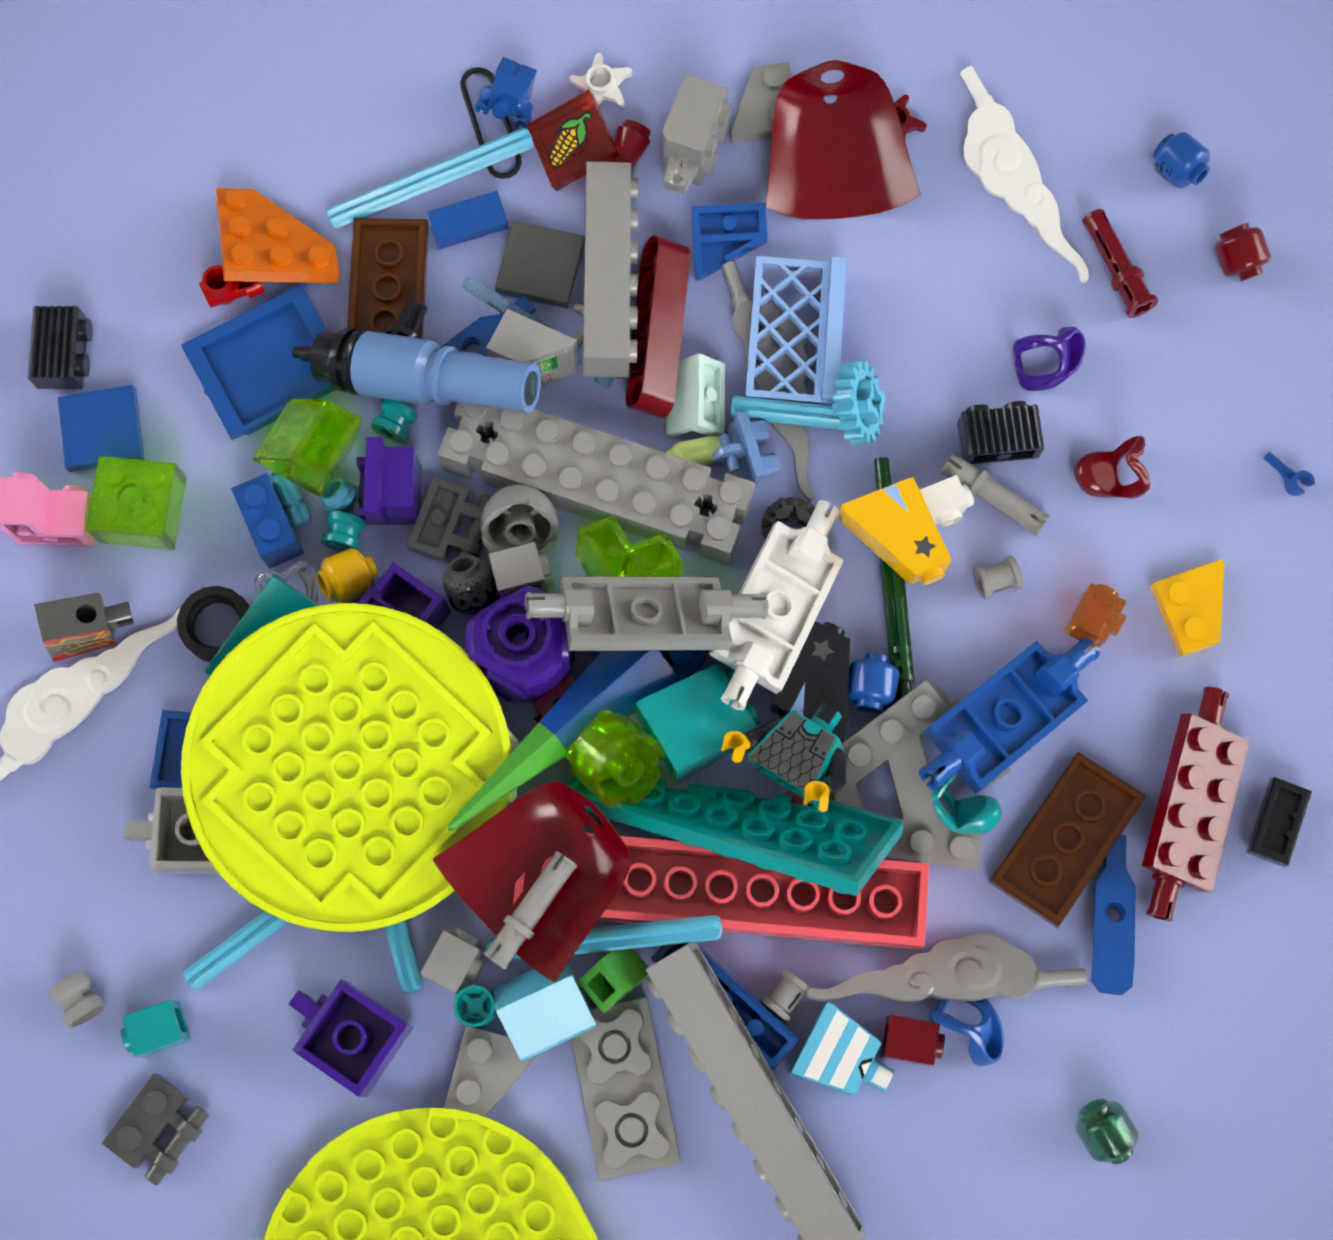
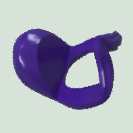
(1070, 347)

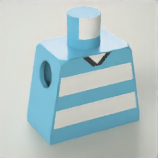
(840, 1054)

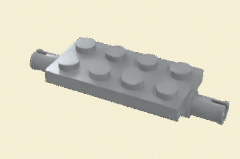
(645, 612)

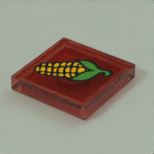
(570, 138)

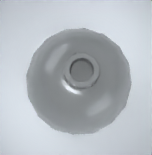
(519, 517)

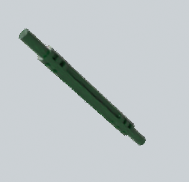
(895, 604)

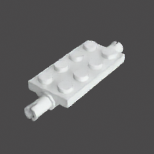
(796, 576)

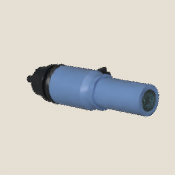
(417, 370)

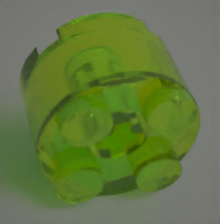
(615, 759)

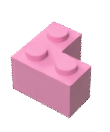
(43, 516)

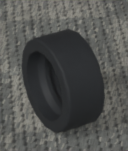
(194, 605)

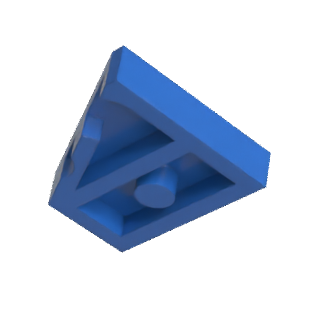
(725, 234)

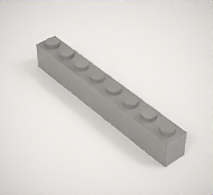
(753, 1097)

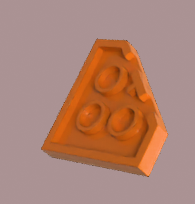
(268, 243)

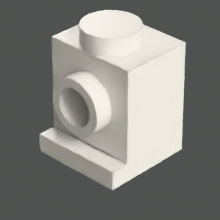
(947, 500)

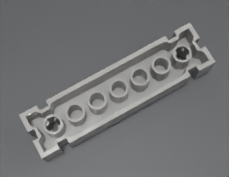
(600, 476)

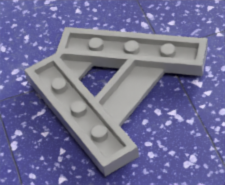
(897, 739)

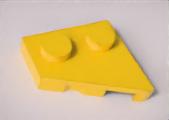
(1192, 606)

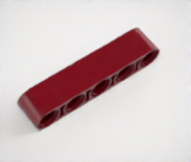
(659, 326)

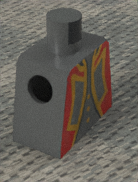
(79, 624)

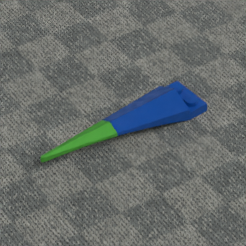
(608, 683)

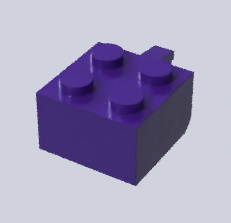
(349, 1036)

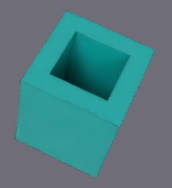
(155, 1029)

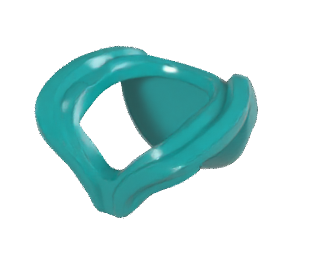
(971, 815)

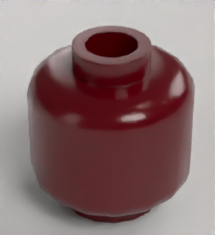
(1242, 251)

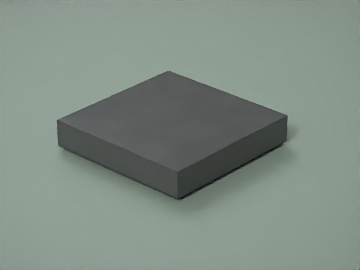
(540, 264)

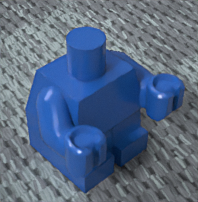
(509, 93)

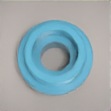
(339, 495)

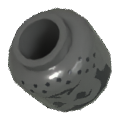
(469, 584)

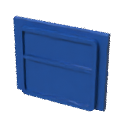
(250, 362)

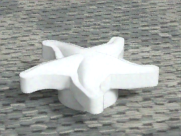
(603, 81)

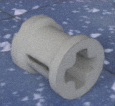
(998, 577)
(785, 995)

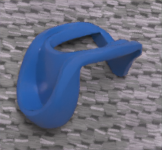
(986, 1038)

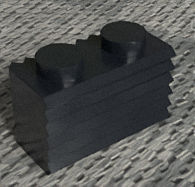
(59, 347)
(1000, 433)

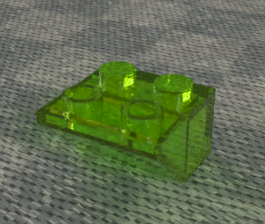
(309, 442)

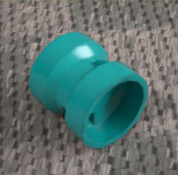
(470, 1004)

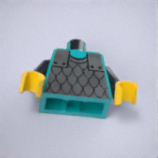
(796, 754)

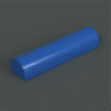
(767, 1029)

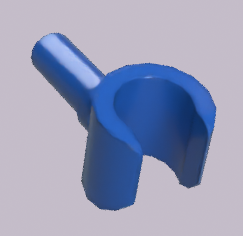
(1290, 476)

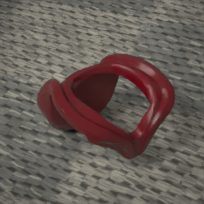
(1098, 471)

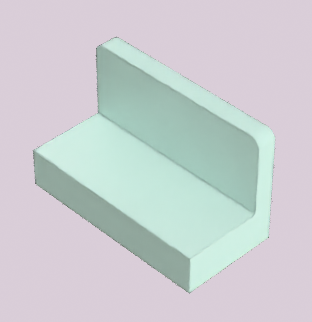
(698, 398)

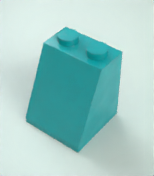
(692, 721)

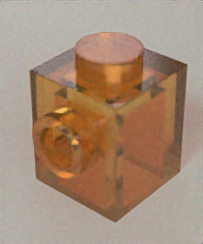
(1096, 615)

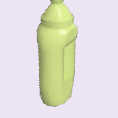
(697, 450)

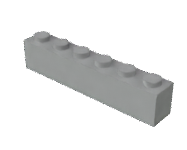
(607, 270)

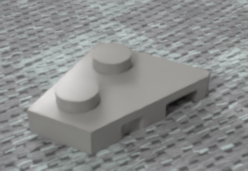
(758, 103)
(483, 1071)

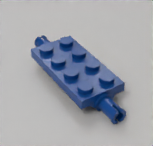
(1007, 715)

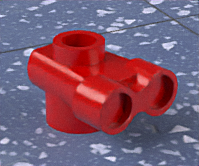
(225, 292)

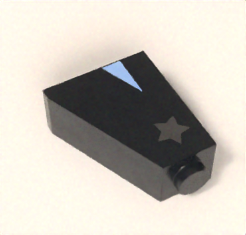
(818, 676)

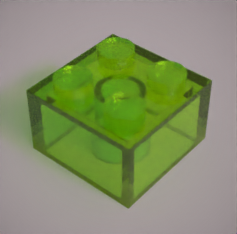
(136, 502)

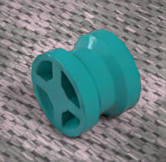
(394, 420)
(343, 531)

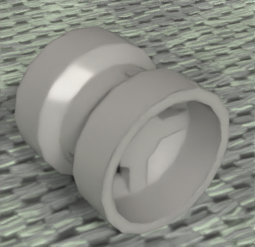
(76, 999)

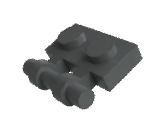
(440, 518)
(145, 1123)

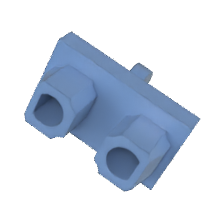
(741, 450)

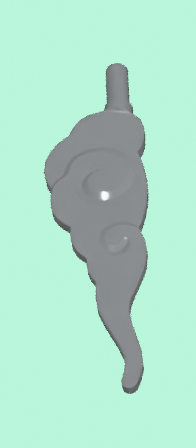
(793, 435)
(957, 971)

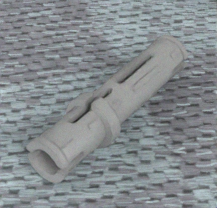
(995, 494)
(530, 910)

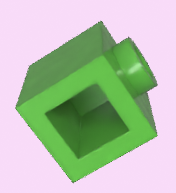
(614, 977)

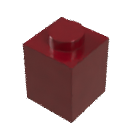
(912, 1040)

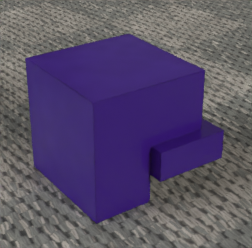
(389, 484)
(408, 595)

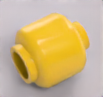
(346, 575)

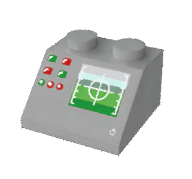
(531, 342)

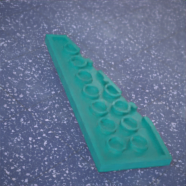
(814, 846)

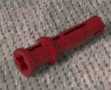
(1126, 277)

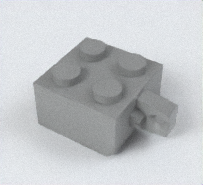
(693, 132)
(170, 837)

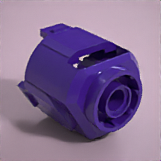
(521, 666)

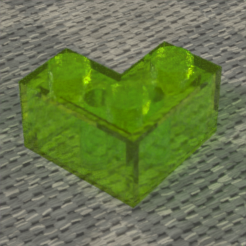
(608, 553)

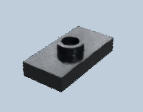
(1279, 822)

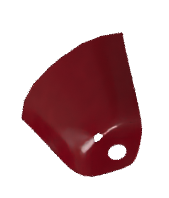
(820, 150)
(519, 842)

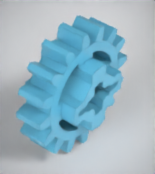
(859, 402)

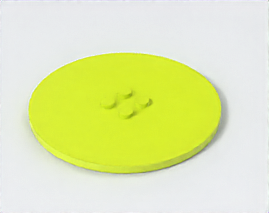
(337, 762)

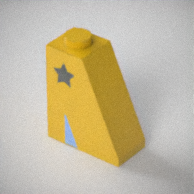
(899, 531)

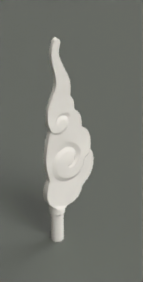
(1010, 170)
(66, 697)

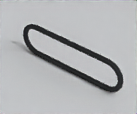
(475, 125)

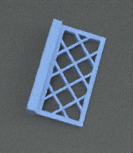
(829, 327)

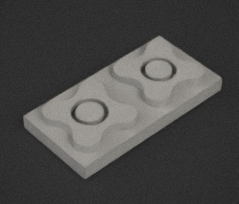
(625, 1092)

